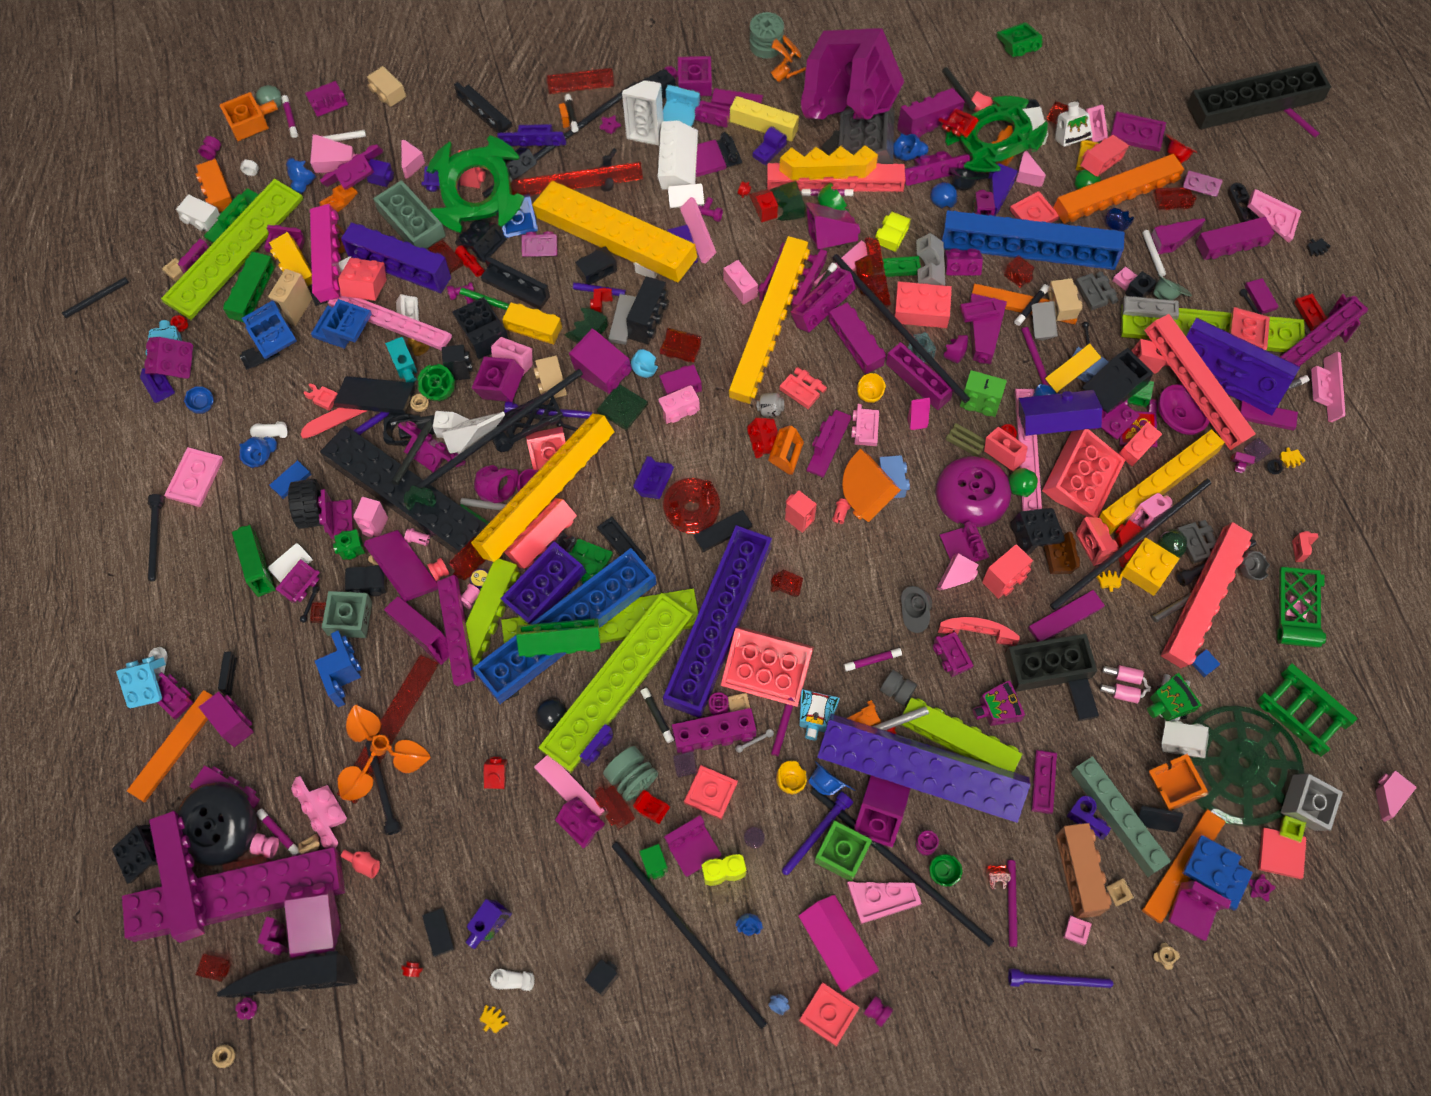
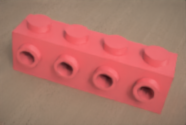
(540, 533)

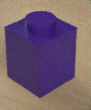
(382, 173)

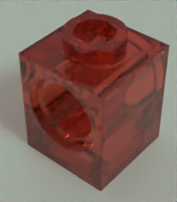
(1019, 271)

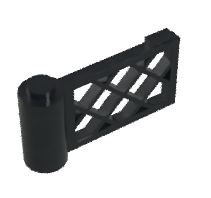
(506, 439)

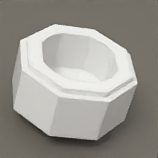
(249, 167)

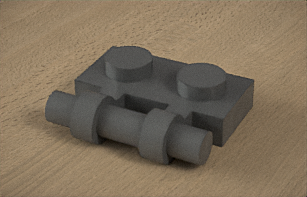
(1092, 292)
(1196, 545)

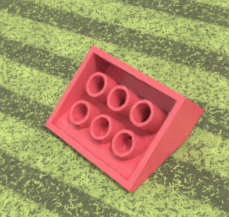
(1084, 473)
(767, 666)

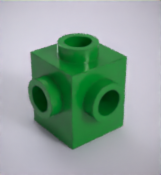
(348, 544)

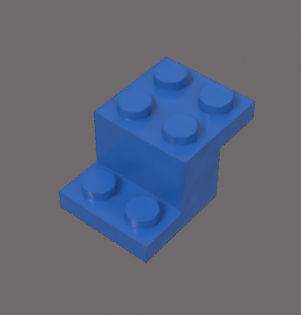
(341, 323)
(269, 329)
(338, 668)
(1218, 870)

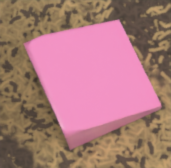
(1298, 606)

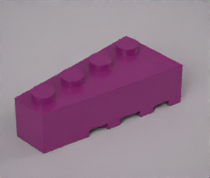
(924, 116)

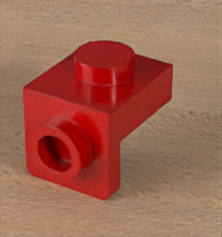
(600, 295)
(495, 773)
(651, 807)

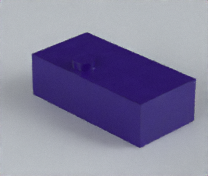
(1060, 412)
(543, 584)

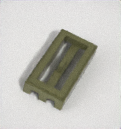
(967, 437)

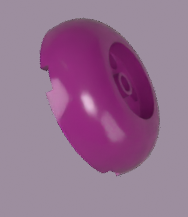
(971, 502)

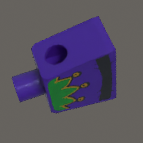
(491, 915)

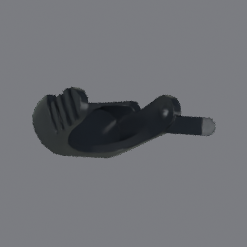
(609, 184)
(389, 425)

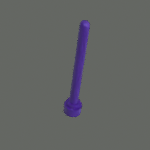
(566, 413)
(842, 802)
(1018, 978)

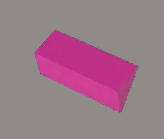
(838, 943)

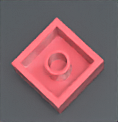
(362, 279)
(1007, 572)

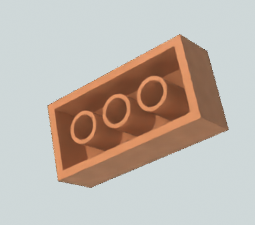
(1082, 871)

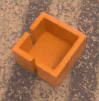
(1179, 784)

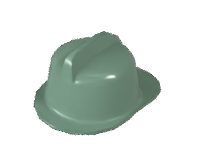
(1169, 290)

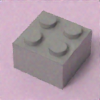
(1312, 802)

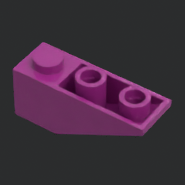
(1172, 236)

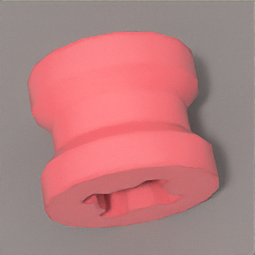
(438, 569)

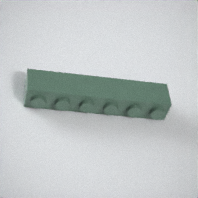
(1120, 817)

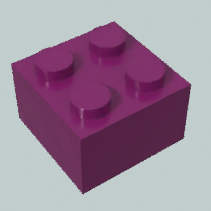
(695, 74)
(498, 379)
(227, 718)

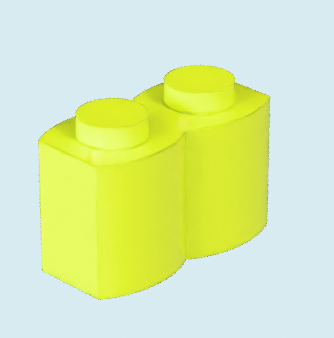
(893, 231)
(730, 868)

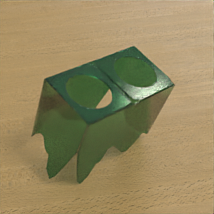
(790, 201)
(592, 320)

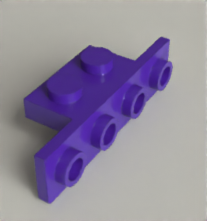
(533, 136)

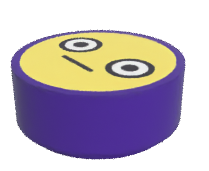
(478, 578)

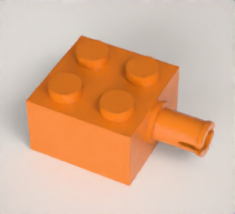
(246, 116)

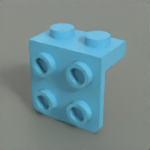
(680, 105)
(139, 682)

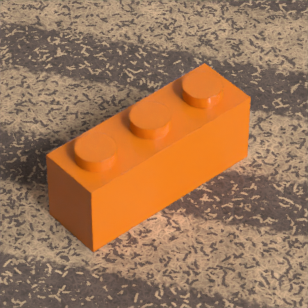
(213, 185)

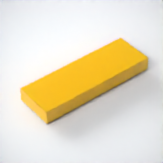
(1073, 368)

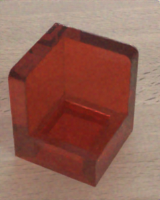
(1055, 111)

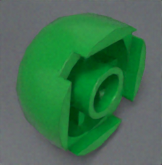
(831, 198)
(436, 382)

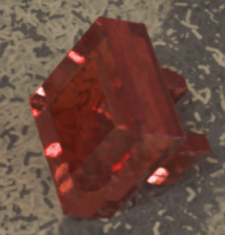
(997, 873)

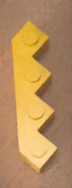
(819, 165)

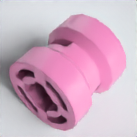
(264, 845)

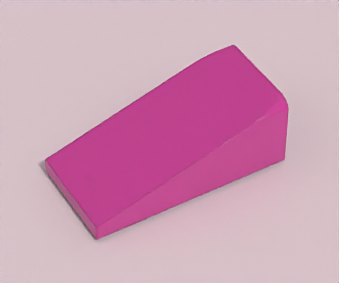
(919, 414)

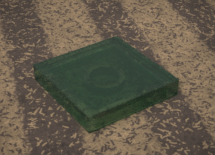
(622, 407)

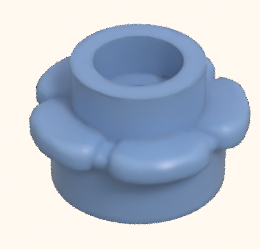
(779, 1004)

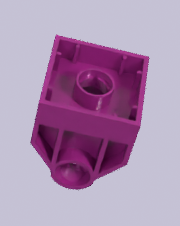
(853, 71)

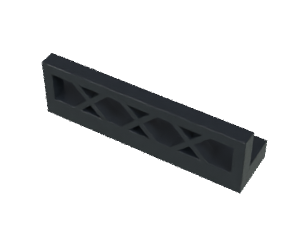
(482, 108)
(515, 283)

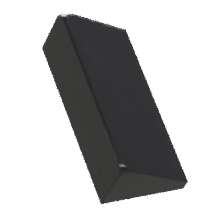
(1160, 818)

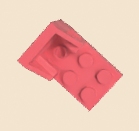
(1250, 327)

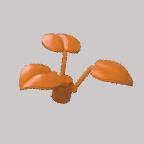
(783, 69)
(365, 725)

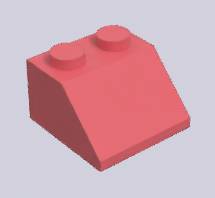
(544, 445)
(1096, 540)

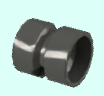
(899, 688)

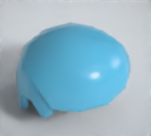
(644, 363)

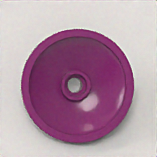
(1181, 410)

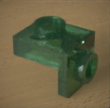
(420, 495)

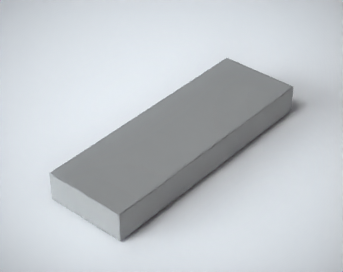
(1150, 307)
(618, 331)

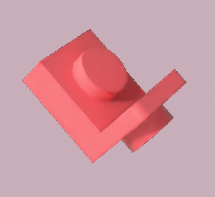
(1302, 546)

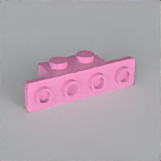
(1328, 386)
(321, 809)

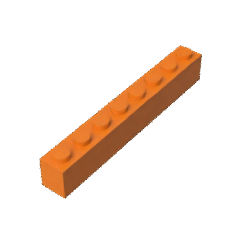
(1118, 188)

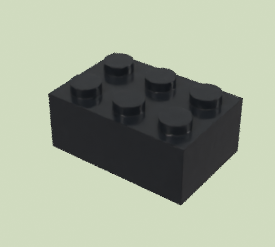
(647, 310)

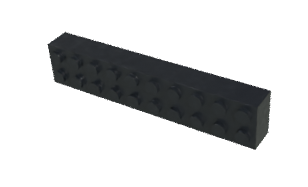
(374, 472)

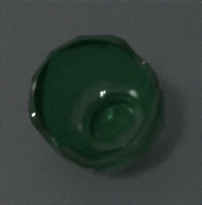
(1173, 541)

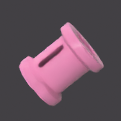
(469, 596)

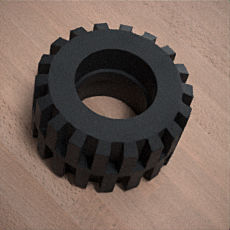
(304, 503)

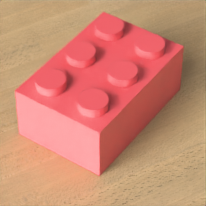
(923, 304)

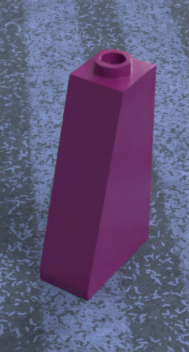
(985, 332)
(418, 629)

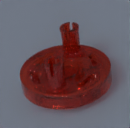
(704, 496)

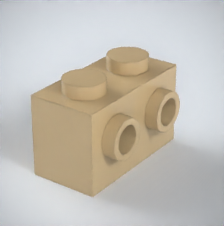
(386, 86)
(1065, 299)
(549, 374)

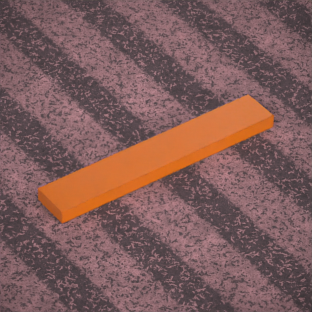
(1015, 301)
(170, 750)
(1167, 889)

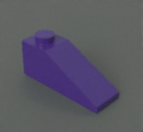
(1001, 184)

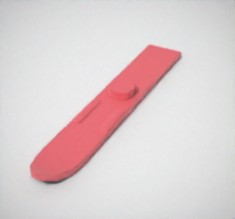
(328, 421)

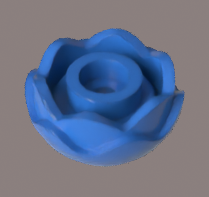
(749, 924)

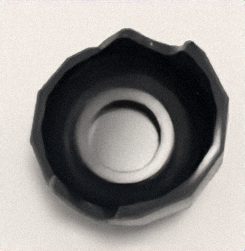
(549, 713)

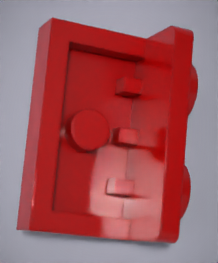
(959, 123)
(762, 435)

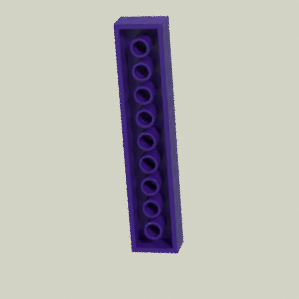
(716, 622)
(924, 768)

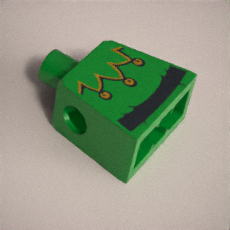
(1173, 700)

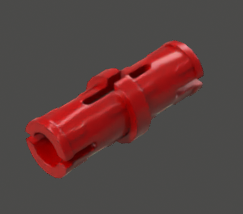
(469, 261)

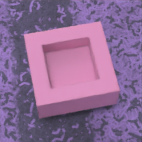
(1124, 278)
(1077, 930)

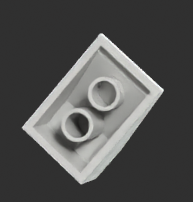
(467, 433)

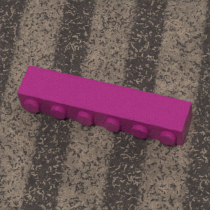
(325, 253)

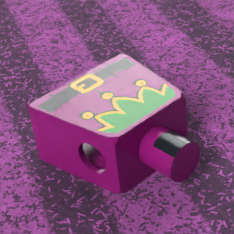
(983, 203)
(1000, 706)

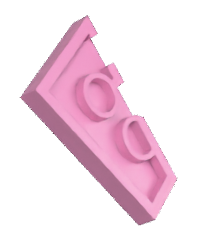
(1281, 216)
(882, 899)

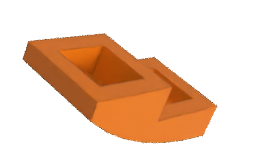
(339, 198)

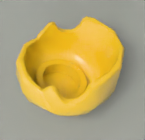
(871, 387)
(791, 777)

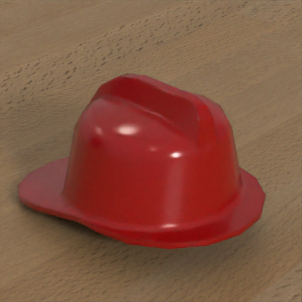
(1181, 151)

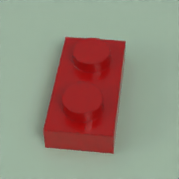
(1310, 311)

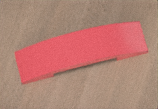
(1004, 635)

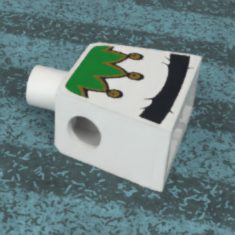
(1073, 125)

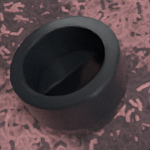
(1272, 466)

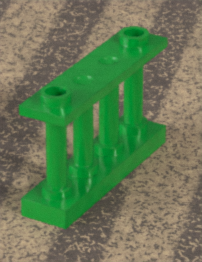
(1324, 702)

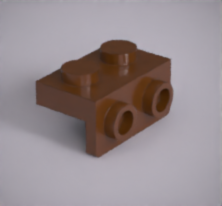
(1063, 557)

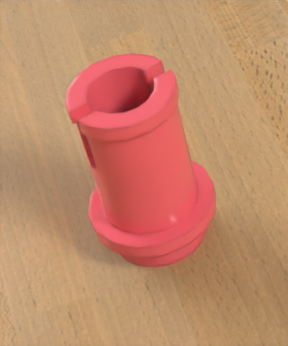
(841, 510)

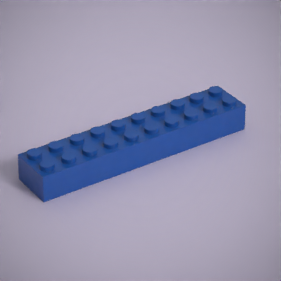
(1033, 240)
(599, 598)

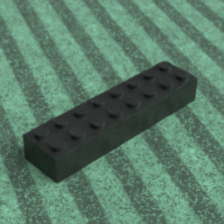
(1258, 95)

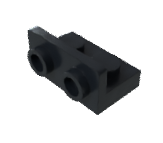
(523, 164)

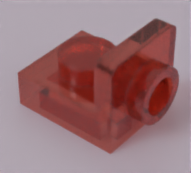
(787, 583)
(213, 968)

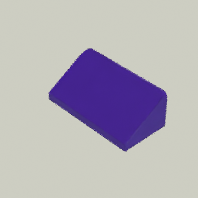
(157, 386)

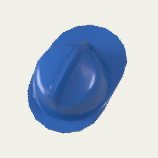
(825, 782)

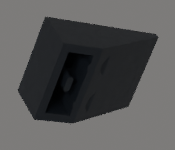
(480, 326)
(1119, 380)

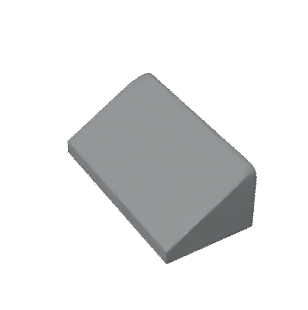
(1044, 320)

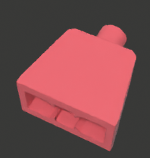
(1149, 355)

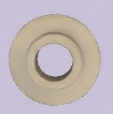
(417, 399)
(216, 1057)

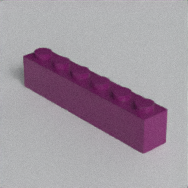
(177, 877)

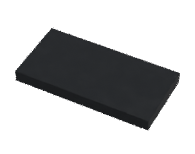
(374, 395)

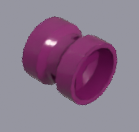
(209, 148)
(718, 707)
(927, 838)
(878, 1011)

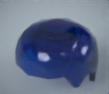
(1118, 219)

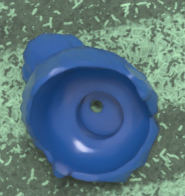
(909, 143)
(299, 175)
(253, 447)

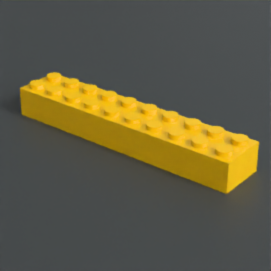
(615, 230)

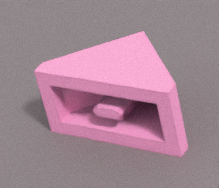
(1098, 123)
(411, 159)
(1030, 172)

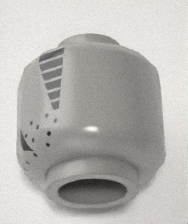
(770, 404)

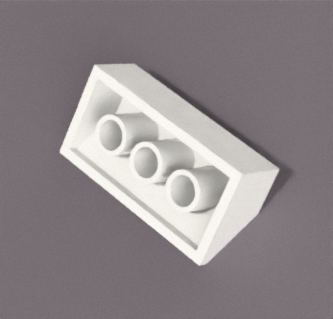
(643, 112)
(677, 154)

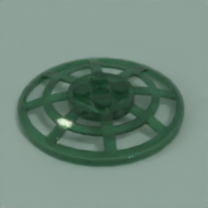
(1245, 777)

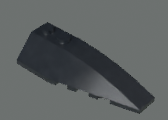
(306, 973)

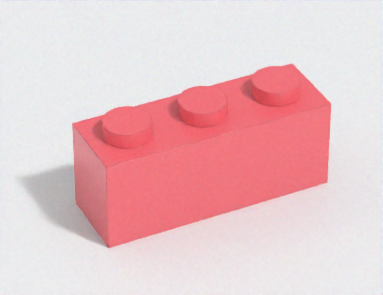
(1104, 155)

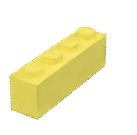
(762, 117)

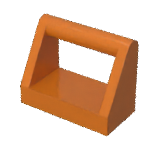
(781, 447)

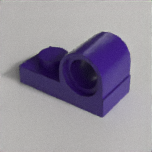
(773, 143)
(1080, 817)

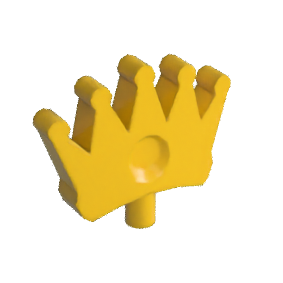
(1291, 457)
(1110, 581)
(492, 1020)

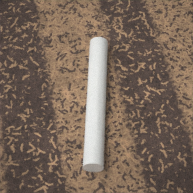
(345, 136)
(1154, 254)

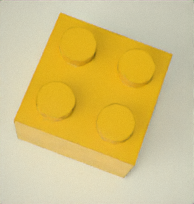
(1149, 566)

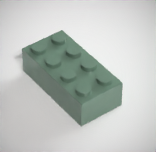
(409, 216)

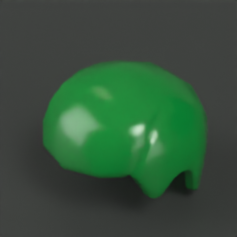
(1085, 178)
(1023, 482)
(945, 870)

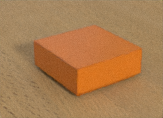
(564, 115)

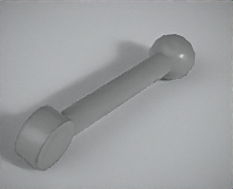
(769, 733)

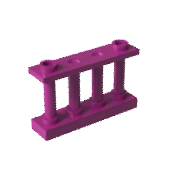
(811, 275)

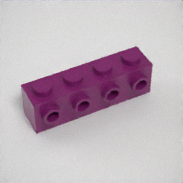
(1235, 238)
(823, 299)
(856, 338)
(919, 376)
(714, 730)

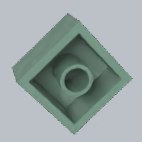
(347, 614)

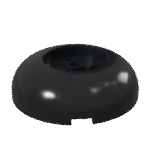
(235, 826)

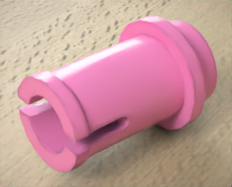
(417, 537)

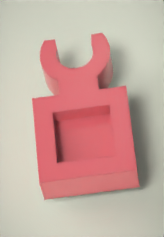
(323, 397)

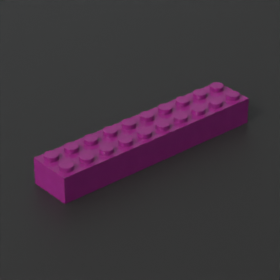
(236, 892)

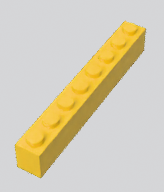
(1162, 479)

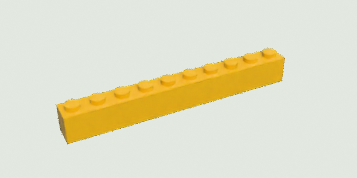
(768, 320)
(542, 488)

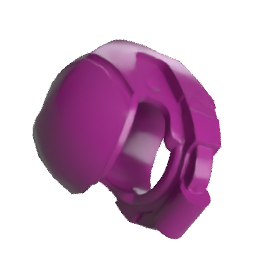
(488, 480)

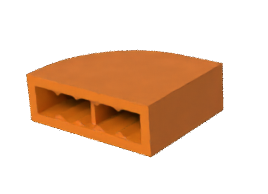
(867, 486)

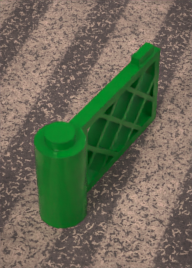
(1301, 632)

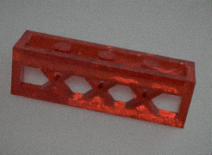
(580, 80)

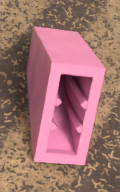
(329, 154)

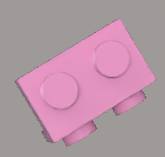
(679, 404)
(866, 426)

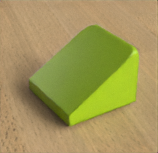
(1292, 828)

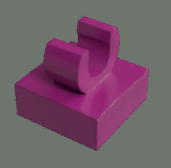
(1242, 460)

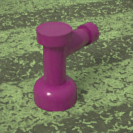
(705, 210)
(453, 292)

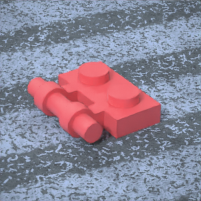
(800, 391)

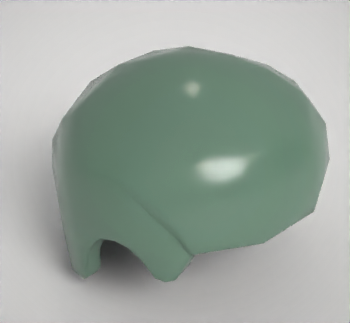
(267, 94)

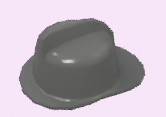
(916, 608)

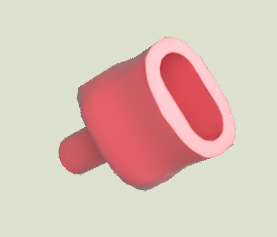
(981, 101)
(362, 863)

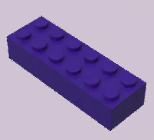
(399, 257)

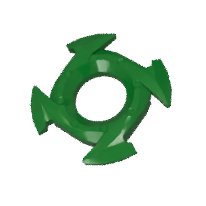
(1023, 137)
(452, 167)

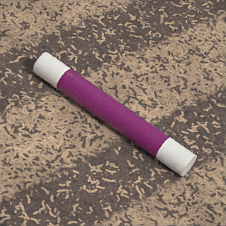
(289, 116)
(814, 192)
(872, 659)
(276, 830)

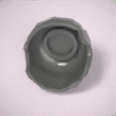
(1254, 566)

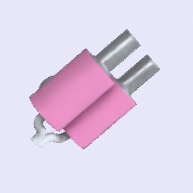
(1127, 675)

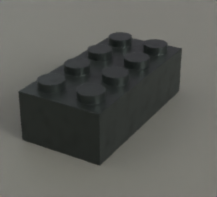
(1050, 662)

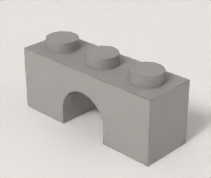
(932, 252)

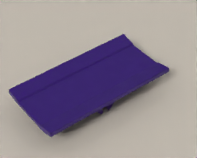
(1243, 367)

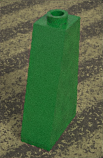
(253, 561)

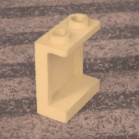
(292, 296)

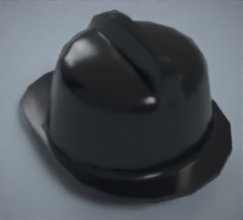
(965, 179)

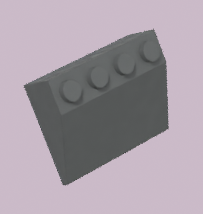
(875, 133)

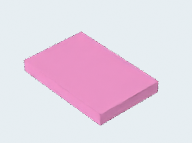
(194, 477)

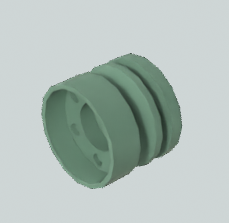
(763, 31)
(630, 773)

